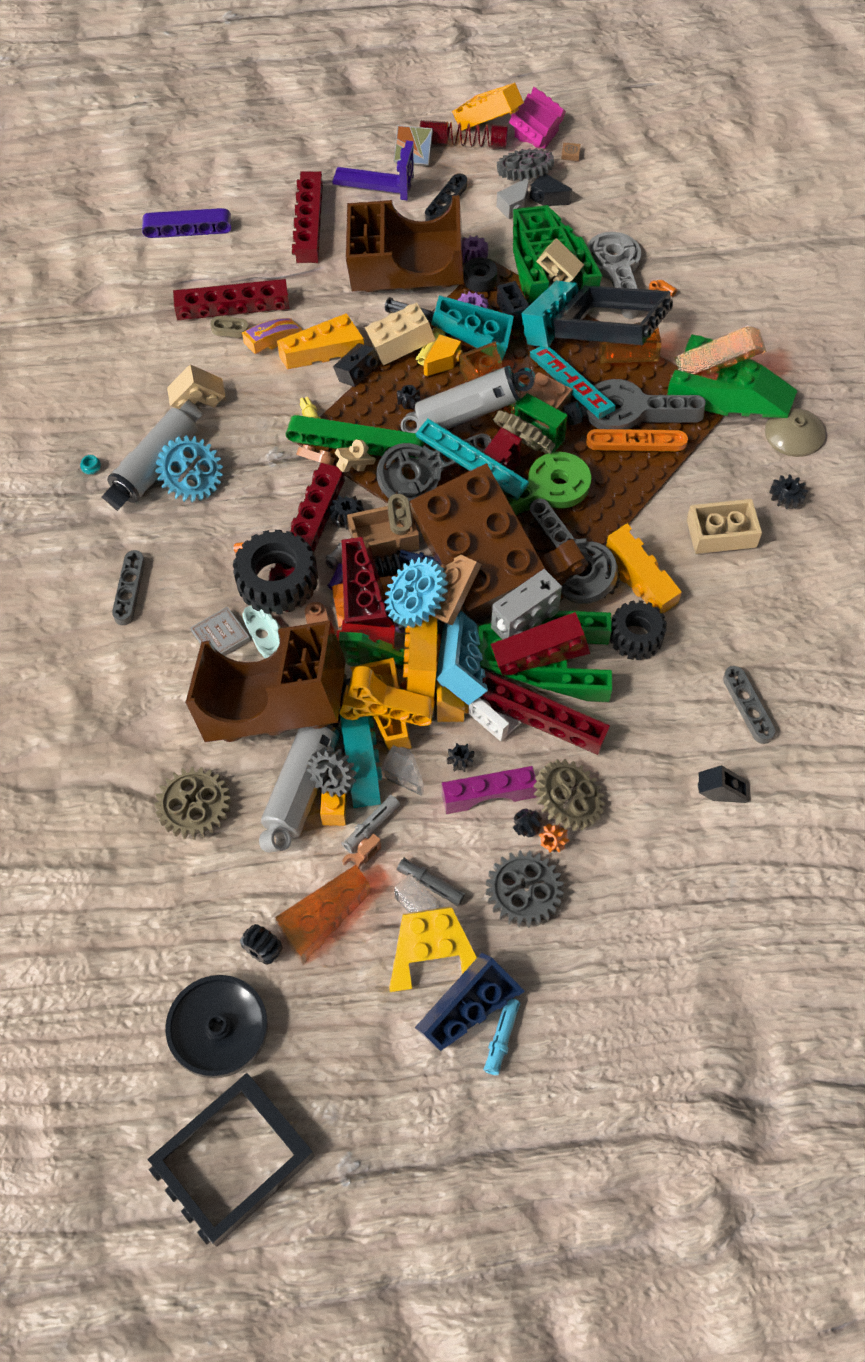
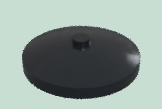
(216, 1026)

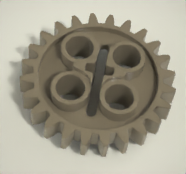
(530, 435)
(554, 789)
(174, 795)

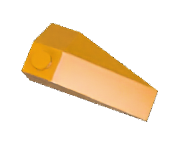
(449, 706)

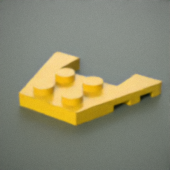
(427, 937)

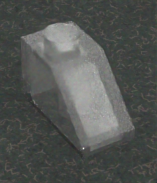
(402, 770)

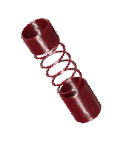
(442, 129)

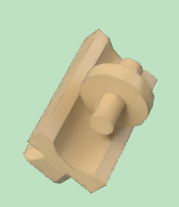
(354, 456)

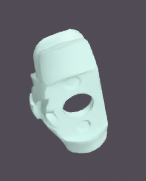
(259, 620)

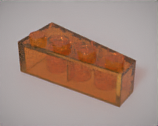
(722, 352)

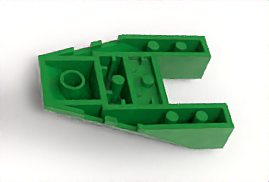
(532, 233)
(738, 388)
(583, 684)

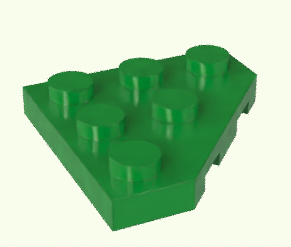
(361, 650)

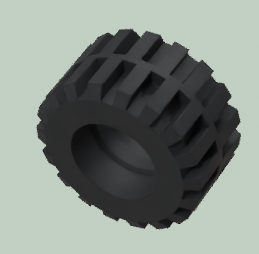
(637, 615)

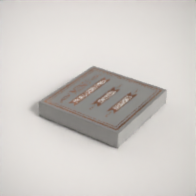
(222, 631)

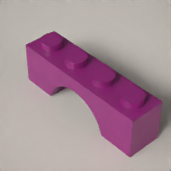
(512, 784)

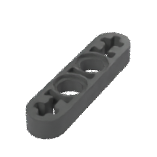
(128, 587)
(745, 705)

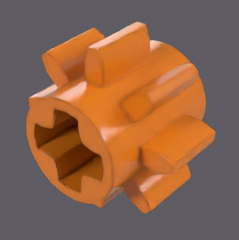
(554, 837)

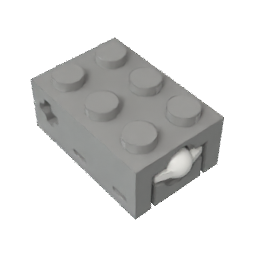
(526, 605)

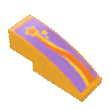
(268, 333)

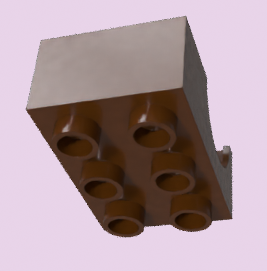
(402, 253)
(477, 521)
(280, 693)

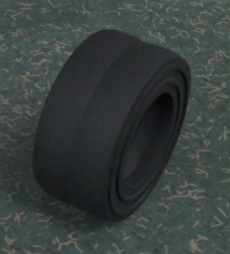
(482, 266)

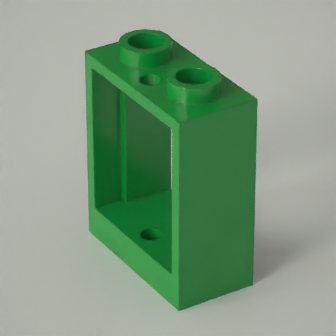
(546, 414)

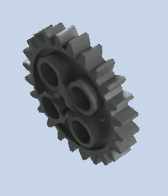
(525, 164)
(533, 907)

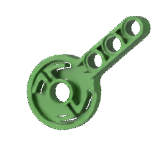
(541, 484)

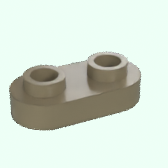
(228, 326)
(399, 516)

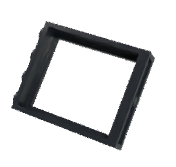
(571, 326)
(277, 1122)

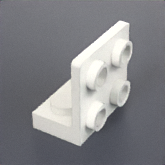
(493, 721)

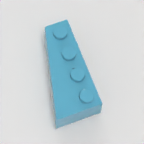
(460, 660)

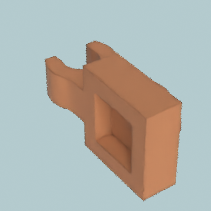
(366, 850)

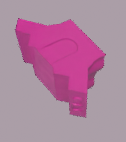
(537, 119)

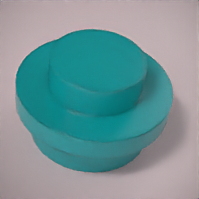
(90, 464)

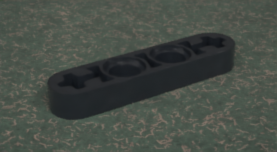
(442, 197)

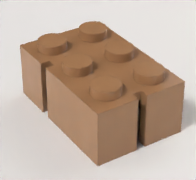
(375, 529)

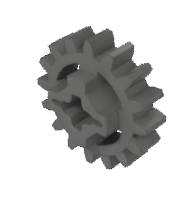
(331, 771)

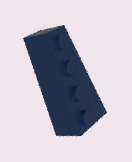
(468, 1002)

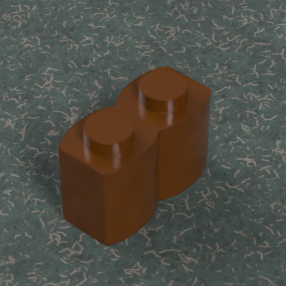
(564, 561)

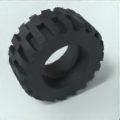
(271, 549)

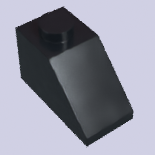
(550, 191)
(723, 785)

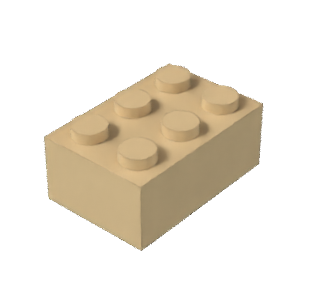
(400, 333)
(723, 526)

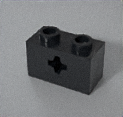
(512, 302)
(356, 365)

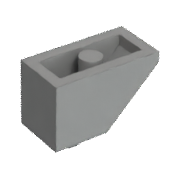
(512, 198)

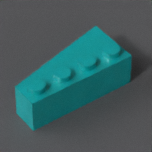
(540, 314)
(473, 323)
(359, 748)

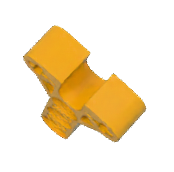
(370, 697)

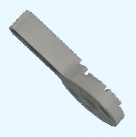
(617, 267)

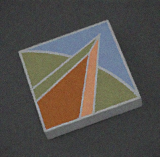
(422, 143)

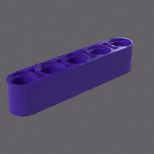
(186, 223)

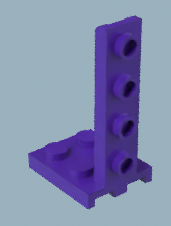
(381, 181)

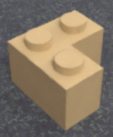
(559, 263)
(196, 386)

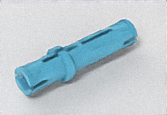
(498, 1046)

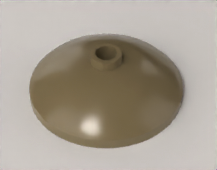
(796, 435)

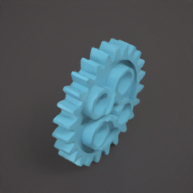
(203, 481)
(416, 592)

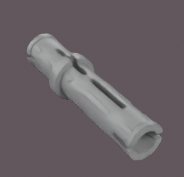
(370, 824)

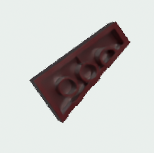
(505, 449)
(362, 585)
(541, 645)

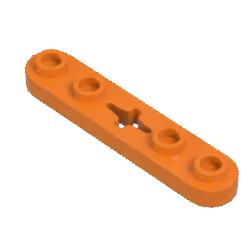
(648, 440)

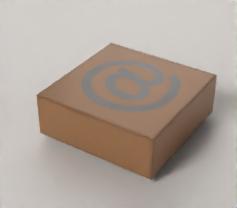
(570, 151)

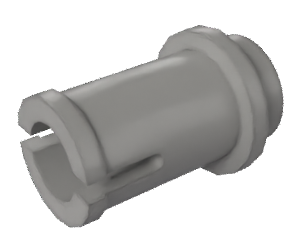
(333, 559)

